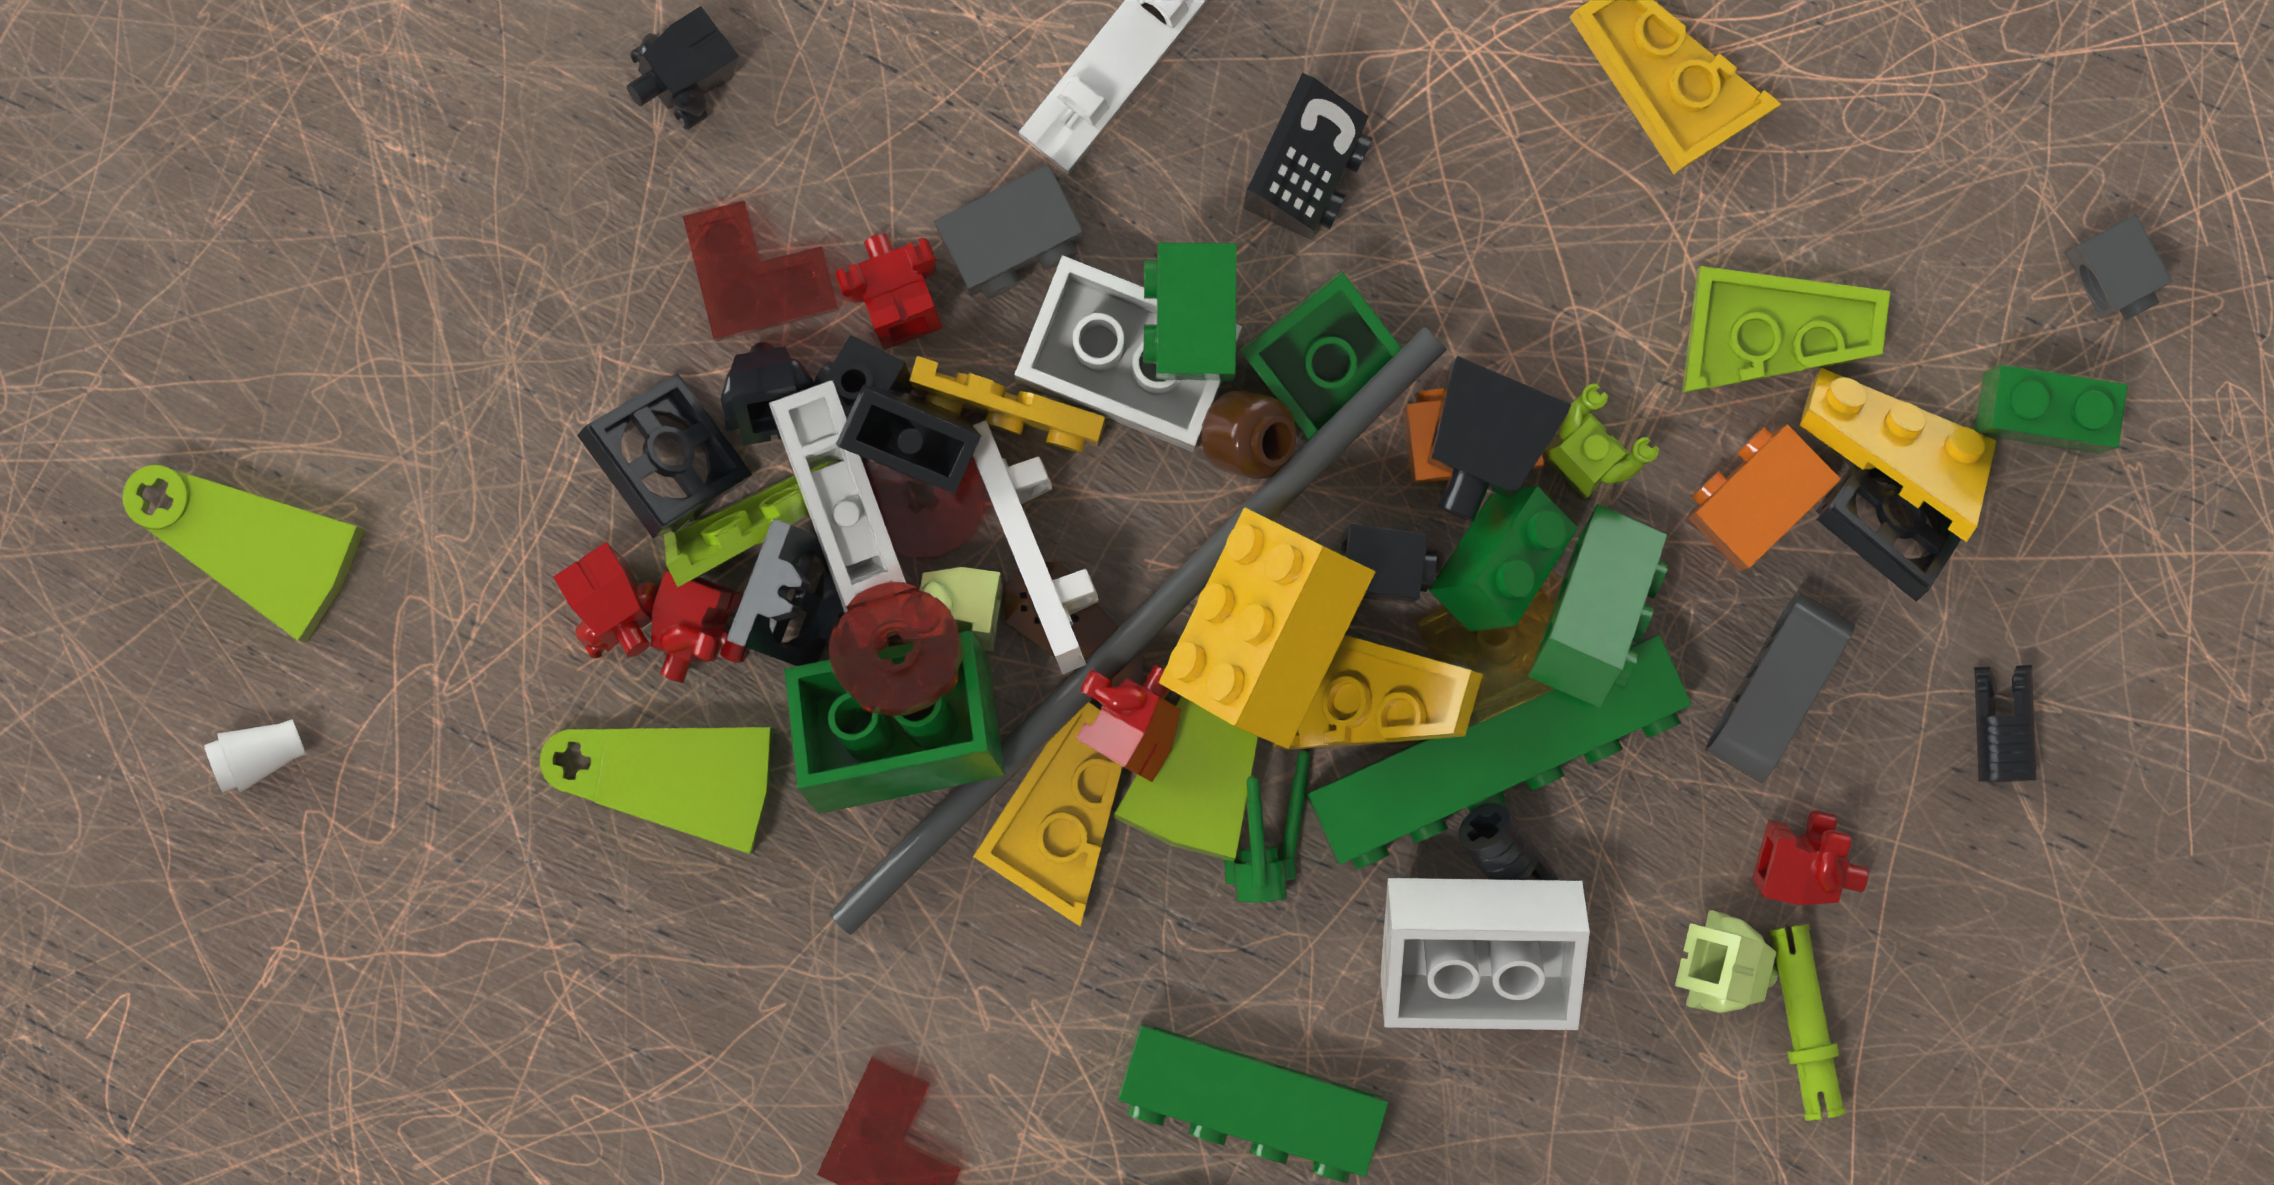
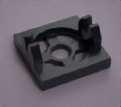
(677, 402)
(1840, 517)
(765, 606)

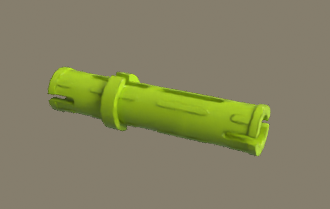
(1807, 1023)

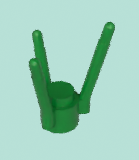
(1259, 872)

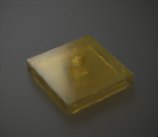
(1498, 653)

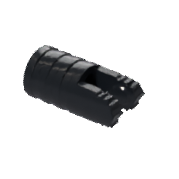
(2005, 742)
(1502, 846)

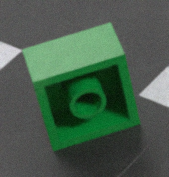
(1321, 352)

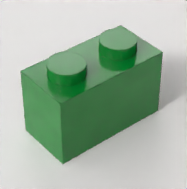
(1194, 311)
(2051, 409)
(1503, 559)

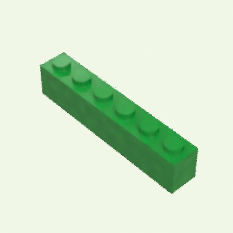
(1528, 743)

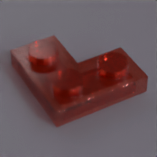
(750, 293)
(872, 1134)

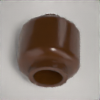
(1248, 434)

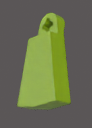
(259, 549)
(681, 778)
(1198, 790)

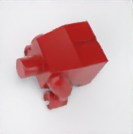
(894, 289)
(608, 602)
(691, 624)
(1133, 724)
(1807, 866)

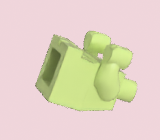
(971, 597)
(1725, 965)

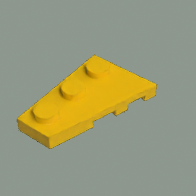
(1668, 79)
(1065, 424)
(1917, 449)
(1386, 697)
(1056, 821)

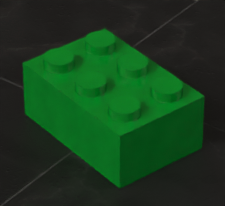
(867, 757)

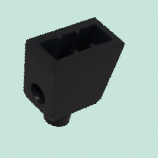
(1489, 434)

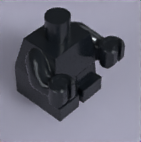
(683, 66)
(753, 383)

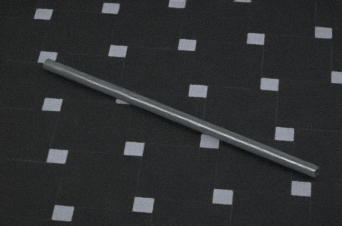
(1138, 630)

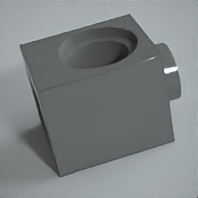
(2120, 269)

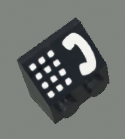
(1307, 158)

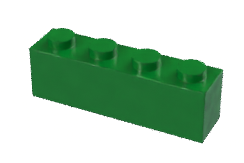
(1253, 1101)

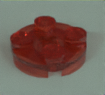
(930, 531)
(864, 631)

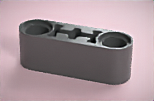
(1780, 687)

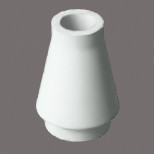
(252, 754)

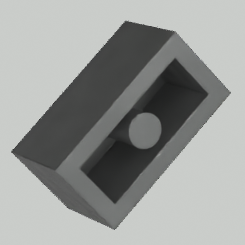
(1010, 232)

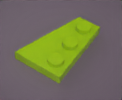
(1777, 326)
(732, 529)

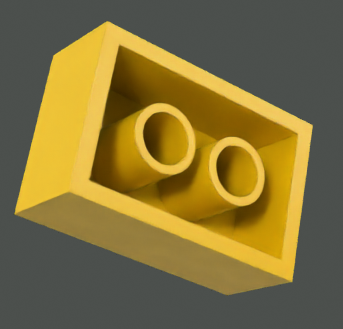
(1266, 628)

